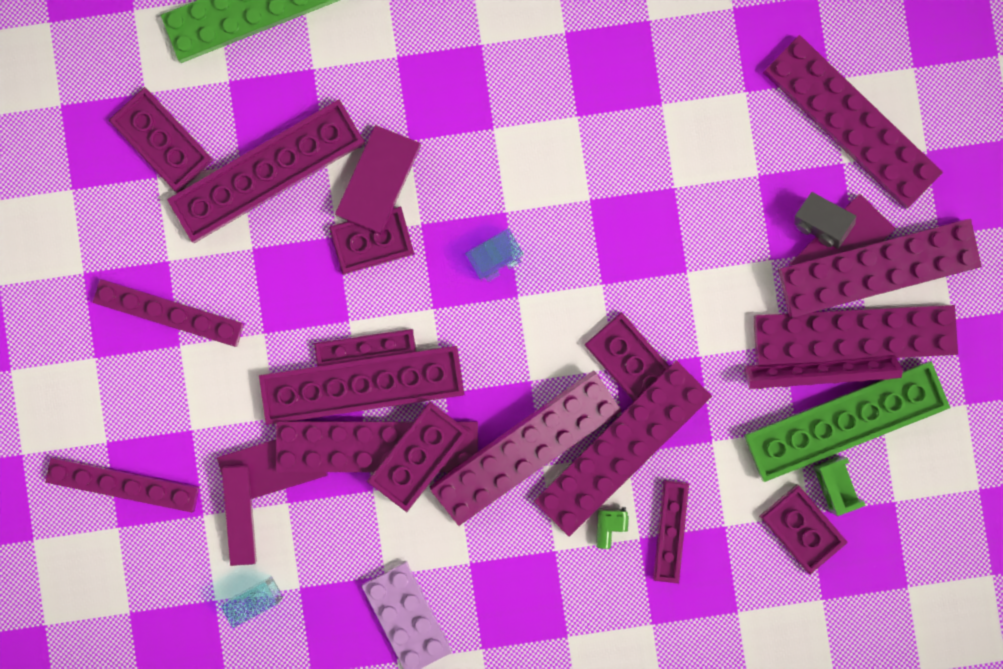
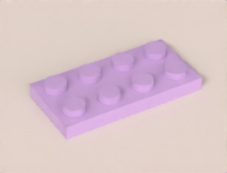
(407, 617)

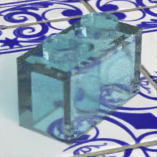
(495, 255)
(252, 602)

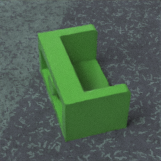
(837, 486)

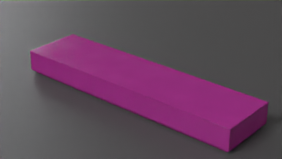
(365, 347)
(239, 515)
(671, 531)

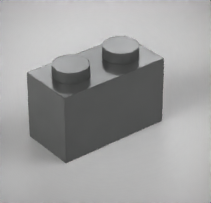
(824, 220)

